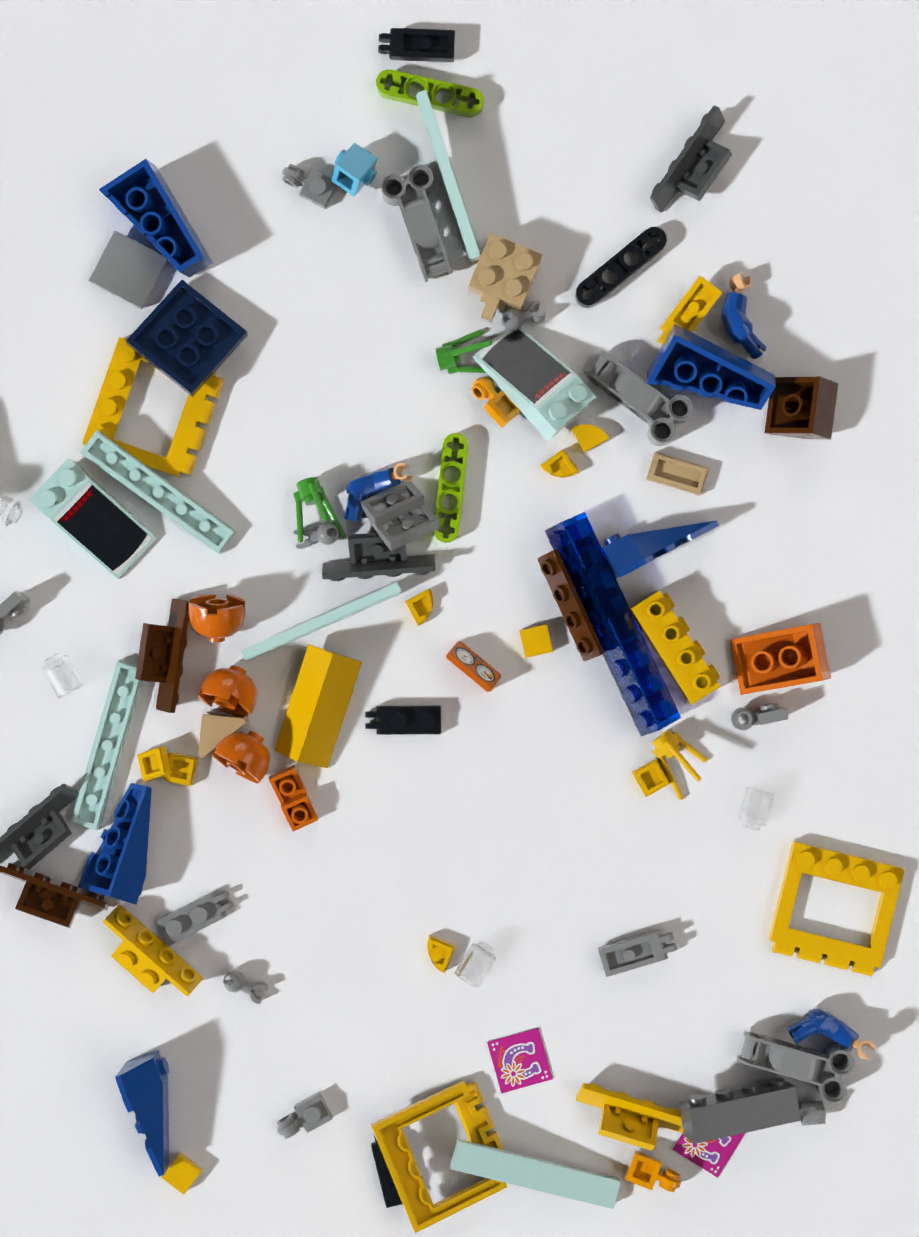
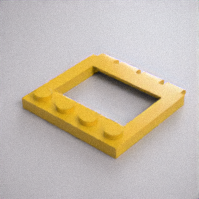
(113, 400)
(843, 869)
(404, 1167)

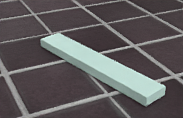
(448, 176)
(158, 492)
(321, 621)
(107, 747)
(535, 1173)

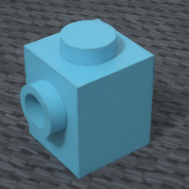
(354, 169)

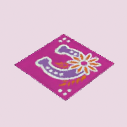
(519, 1060)
(710, 1154)

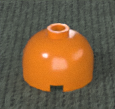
(216, 617)
(230, 690)
(244, 754)

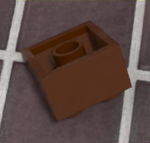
(802, 407)

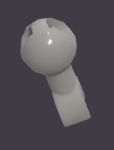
(513, 319)
(323, 534)
(239, 983)

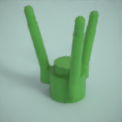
(449, 354)
(312, 493)

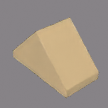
(215, 728)

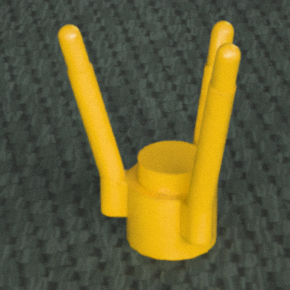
(668, 745)

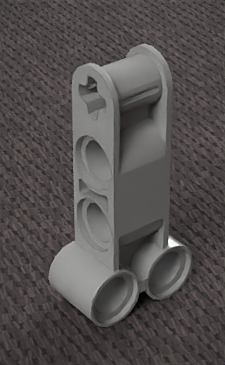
(419, 220)
(638, 396)
(798, 1062)

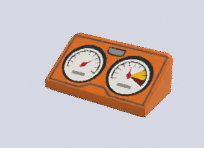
(473, 666)

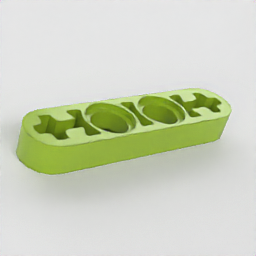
(432, 87)
(453, 488)

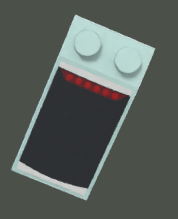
(535, 381)
(93, 518)

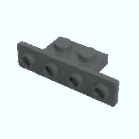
(696, 164)
(372, 557)
(40, 829)

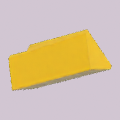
(318, 706)

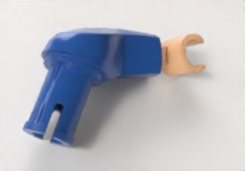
(734, 320)
(369, 484)
(830, 1026)

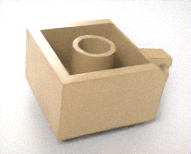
(504, 275)

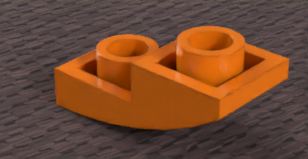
(293, 798)

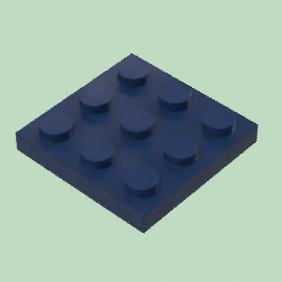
(187, 338)

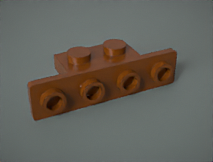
(570, 605)
(162, 655)
(49, 900)

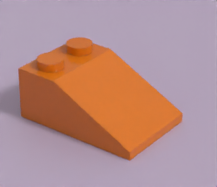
(780, 658)

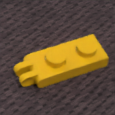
(691, 307)

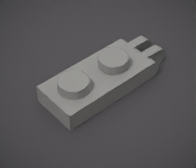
(194, 916)
(636, 952)

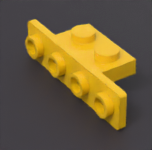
(148, 956)
(629, 1118)

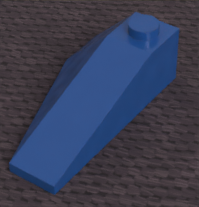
(640, 548)
(121, 860)
(145, 1091)

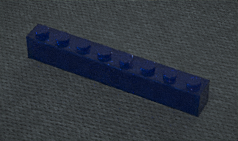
(614, 625)

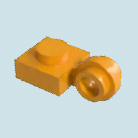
(499, 404)
(645, 1171)

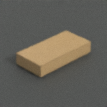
(677, 473)

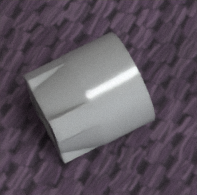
(812, 1112)

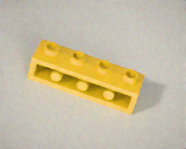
(674, 647)

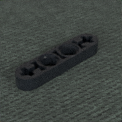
(620, 267)

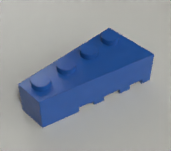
(152, 208)
(707, 369)

